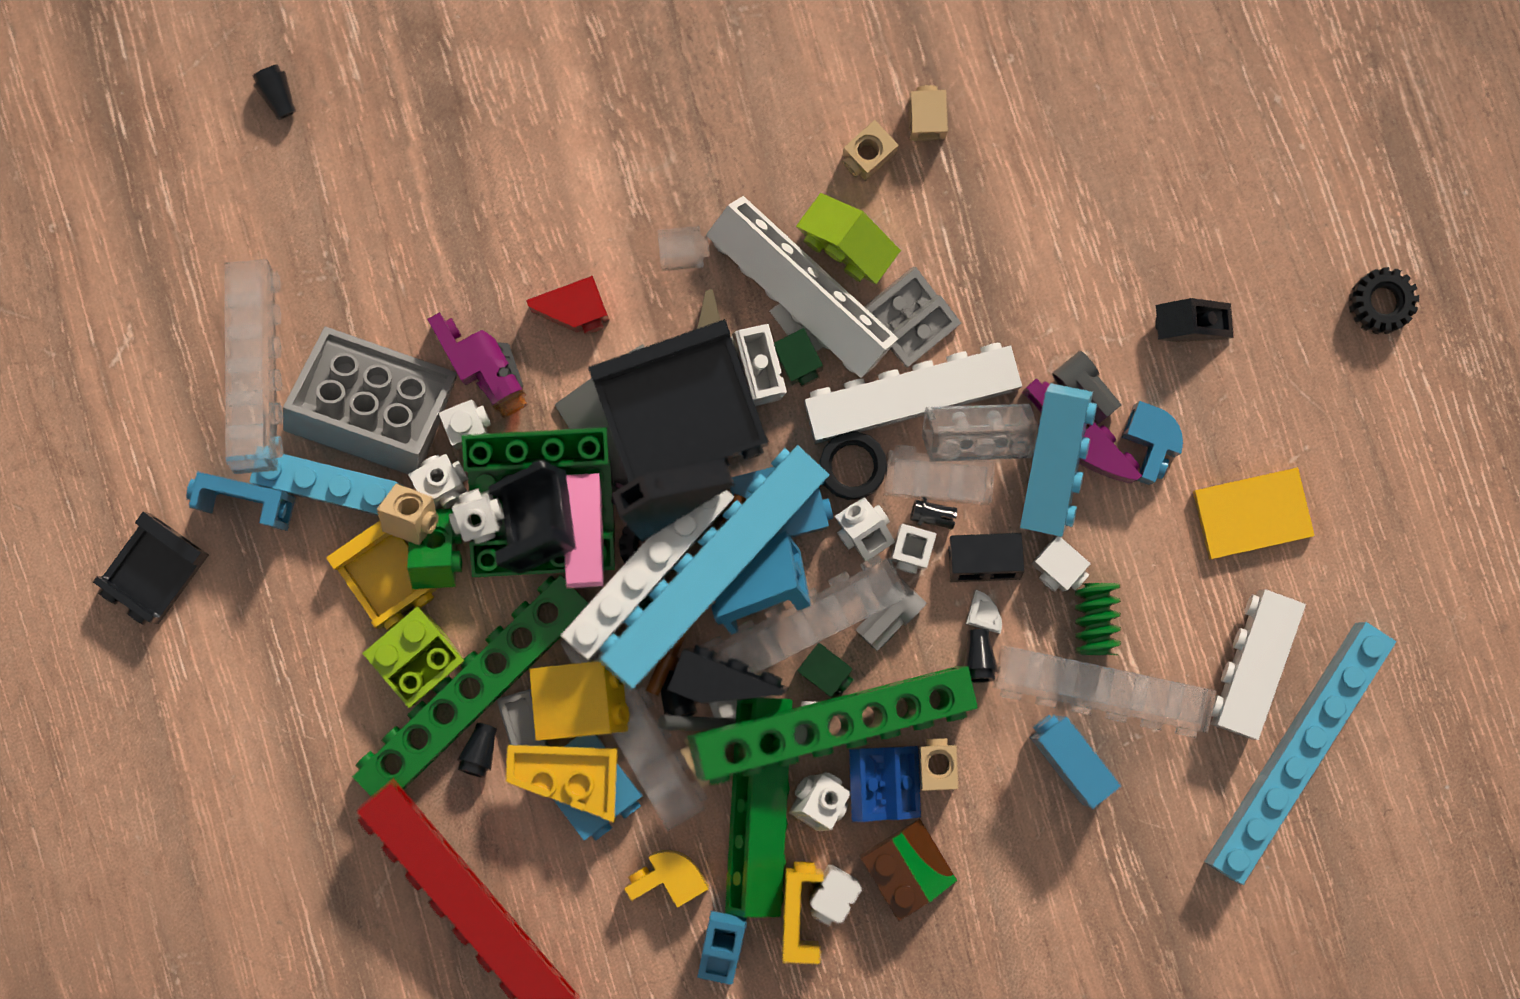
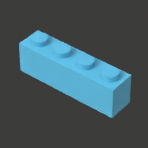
(1057, 459)
(326, 484)

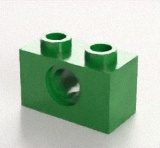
(436, 558)

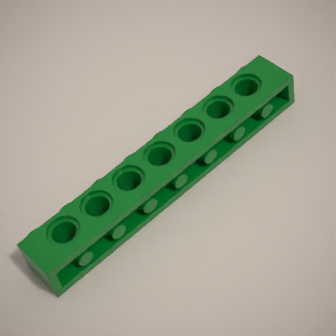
(569, 602)
(955, 699)

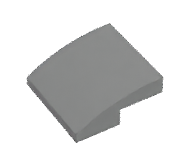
(913, 315)

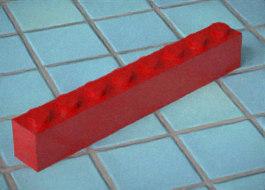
(460, 896)

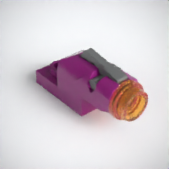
(483, 359)

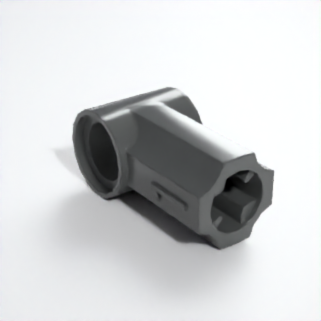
(1082, 374)

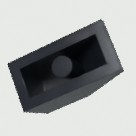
(1194, 320)

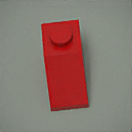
(572, 306)

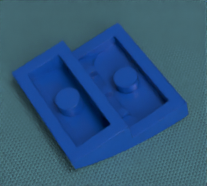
(884, 783)

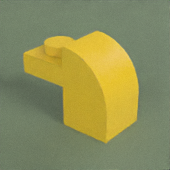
(672, 869)

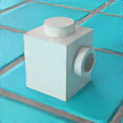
(463, 420)
(912, 548)
(1061, 566)

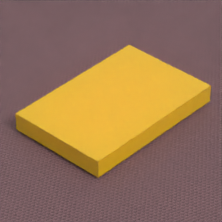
(1253, 513)

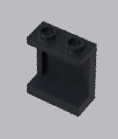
(535, 517)
(151, 570)

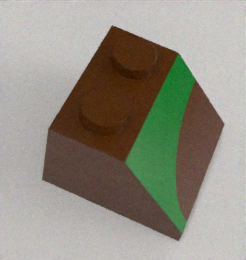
(908, 869)

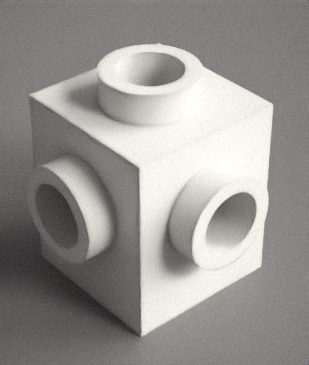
(440, 480)
(477, 503)
(864, 529)
(820, 801)

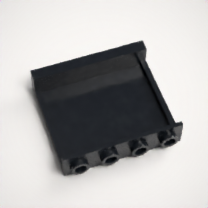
(679, 403)

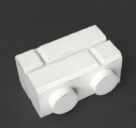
(759, 363)
(832, 897)

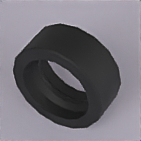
(879, 462)

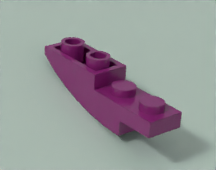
(1102, 455)

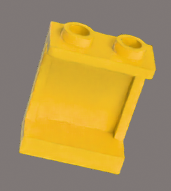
(378, 575)
(577, 701)
(792, 948)

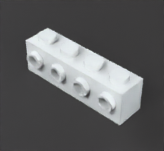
(1257, 663)

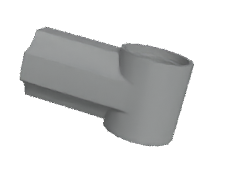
(882, 625)

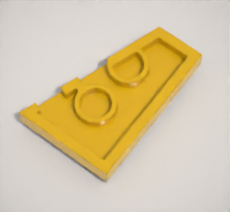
(567, 774)

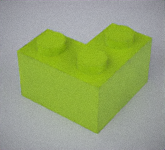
(848, 238)

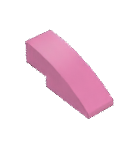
(585, 563)

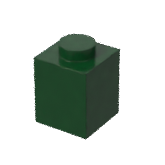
(799, 358)
(826, 671)

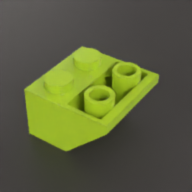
(414, 656)

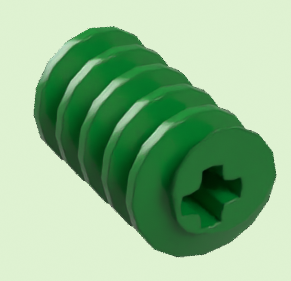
(1097, 619)

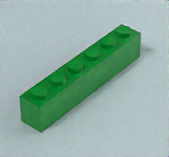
(757, 826)

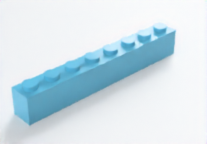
(712, 567)
(1300, 752)

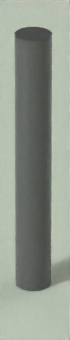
(693, 723)

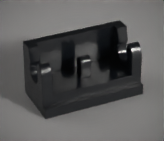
(986, 557)

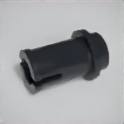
(931, 514)

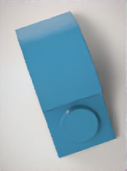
(1159, 433)
(722, 947)

